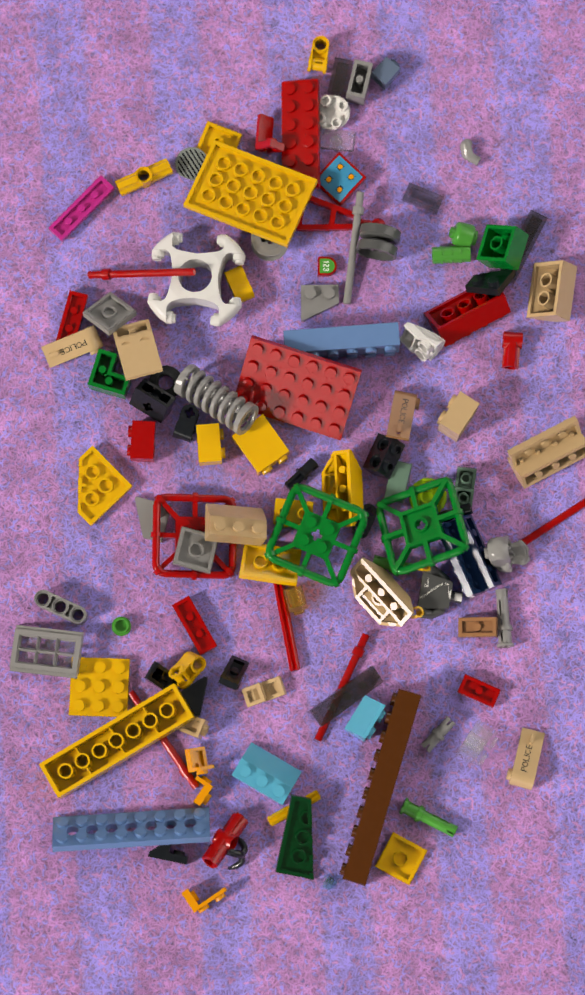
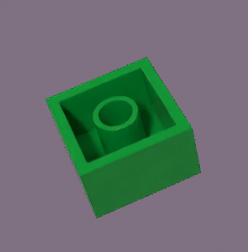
(502, 247)

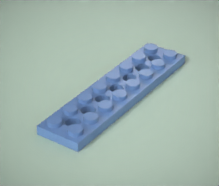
(139, 837)

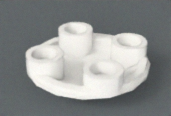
(333, 112)

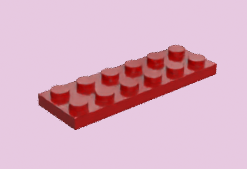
(301, 127)

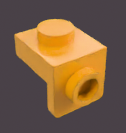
(197, 760)
(203, 796)

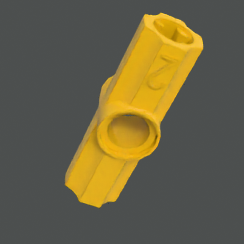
(155, 172)

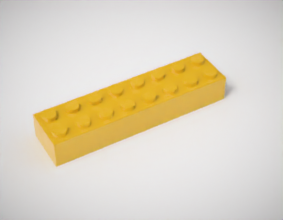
(117, 741)

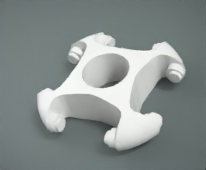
(208, 297)

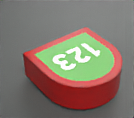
(326, 266)

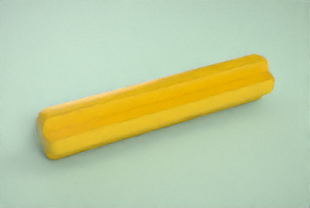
(282, 814)

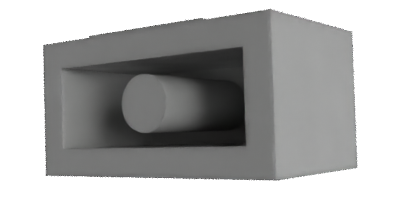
(359, 82)

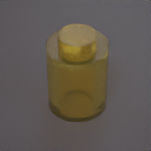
(295, 599)

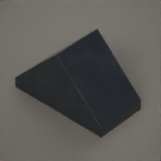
(159, 676)
(195, 695)

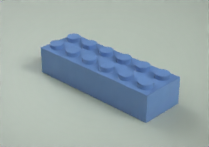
(346, 340)

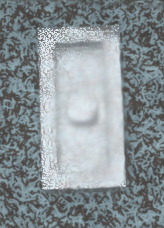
(337, 140)

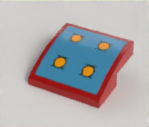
(340, 179)

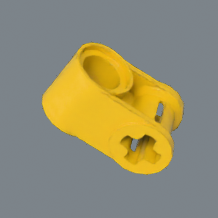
(319, 58)
(187, 669)

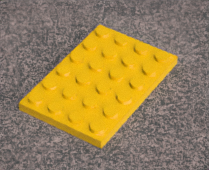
(250, 193)

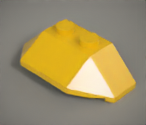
(344, 479)

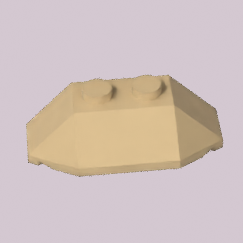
(380, 594)

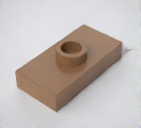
(477, 627)

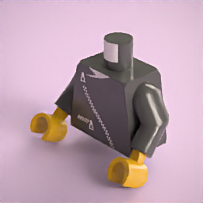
(435, 594)

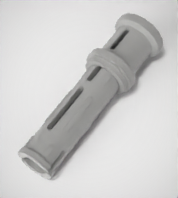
(504, 626)

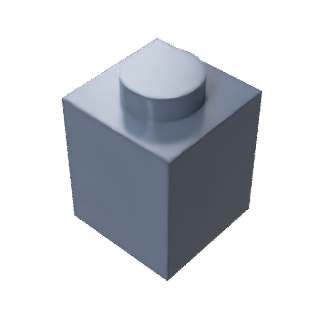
(385, 72)

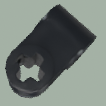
(186, 426)

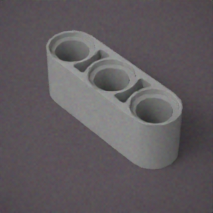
(52, 603)

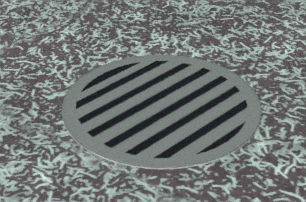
(189, 162)

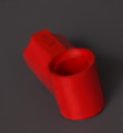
(512, 345)

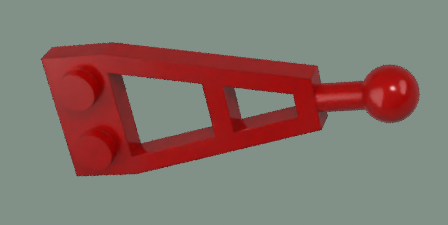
(332, 226)

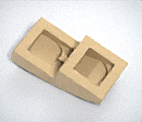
(264, 691)

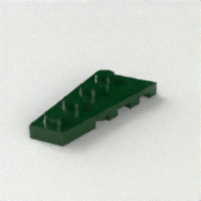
(296, 847)

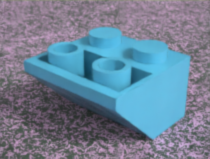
(365, 717)

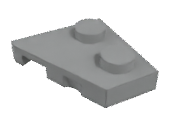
(317, 299)
(145, 514)

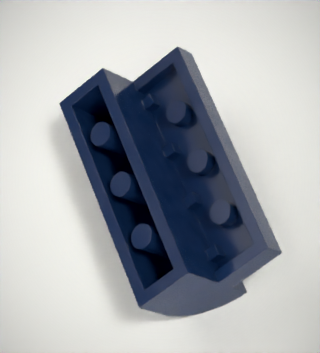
(471, 567)

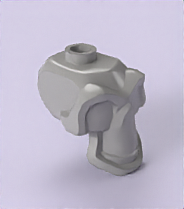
(504, 553)

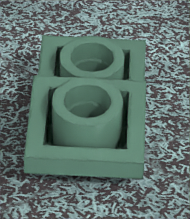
(399, 479)
(465, 484)

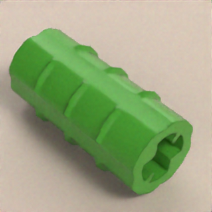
(451, 254)

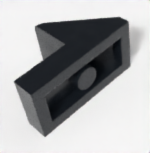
(234, 672)
(163, 852)

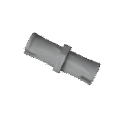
(438, 734)

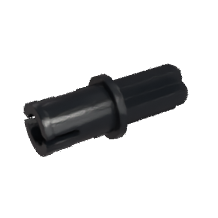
(302, 473)

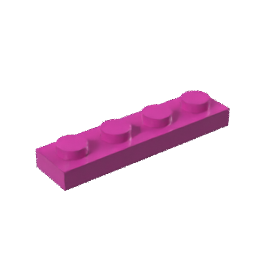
(81, 208)

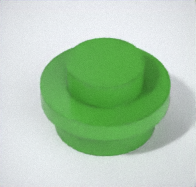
(121, 626)

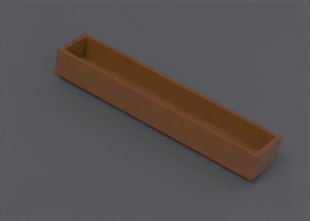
(381, 787)

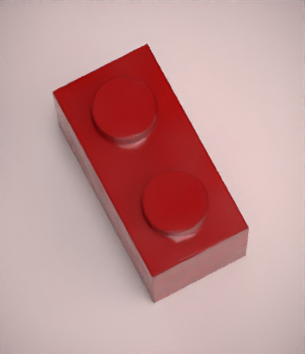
(142, 441)

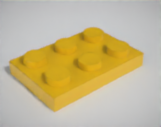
(258, 568)

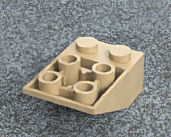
(137, 350)

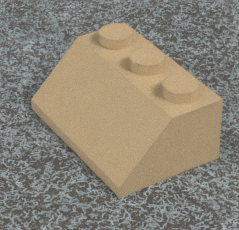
(552, 291)
(235, 524)

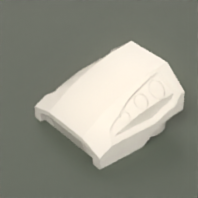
(421, 341)

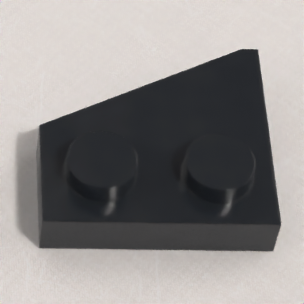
(490, 283)

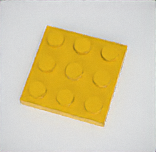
(100, 688)

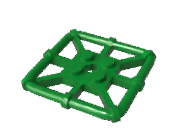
(311, 523)
(432, 531)

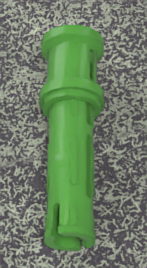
(419, 813)

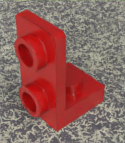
(264, 134)

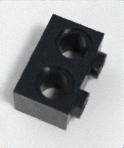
(383, 456)

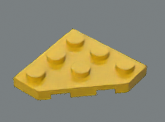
(98, 486)

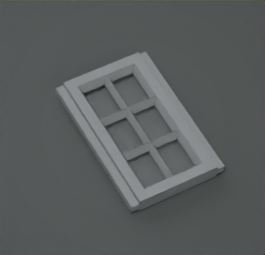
(46, 651)

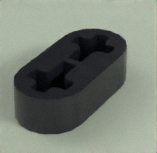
(370, 521)

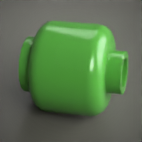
(463, 234)

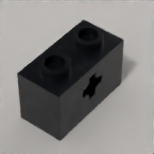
(152, 400)

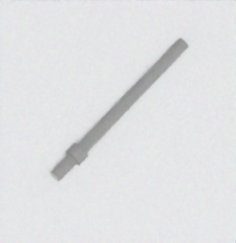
(358, 211)

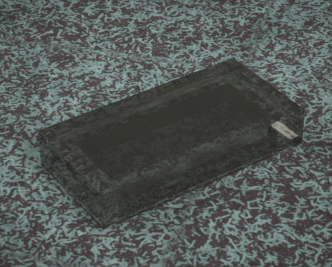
(340, 77)
(423, 198)

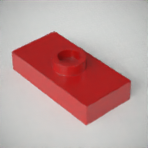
(478, 691)

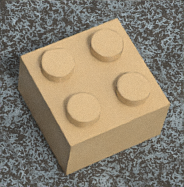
(459, 414)

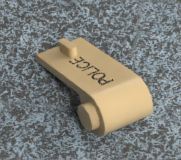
(72, 346)
(526, 759)

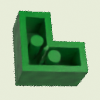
(103, 376)

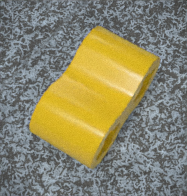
(239, 283)

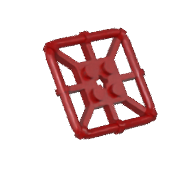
(193, 522)

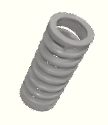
(218, 398)

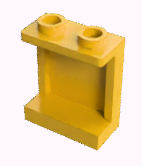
(262, 446)

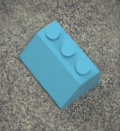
(266, 773)

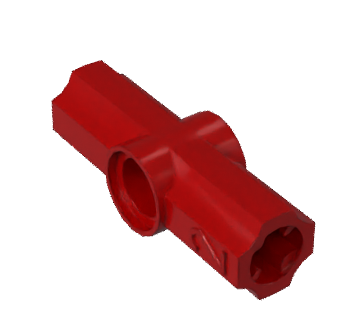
(224, 840)

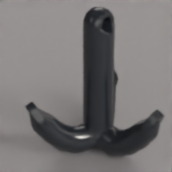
(238, 854)

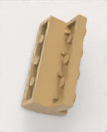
(547, 452)

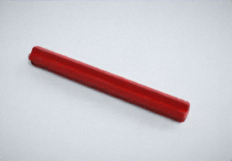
(287, 628)

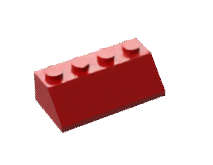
(465, 314)

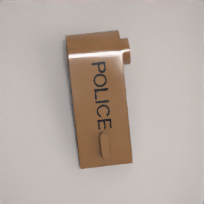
(402, 415)

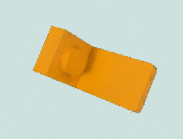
(192, 898)

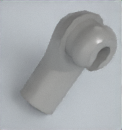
(467, 153)

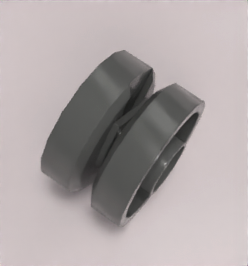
(378, 241)

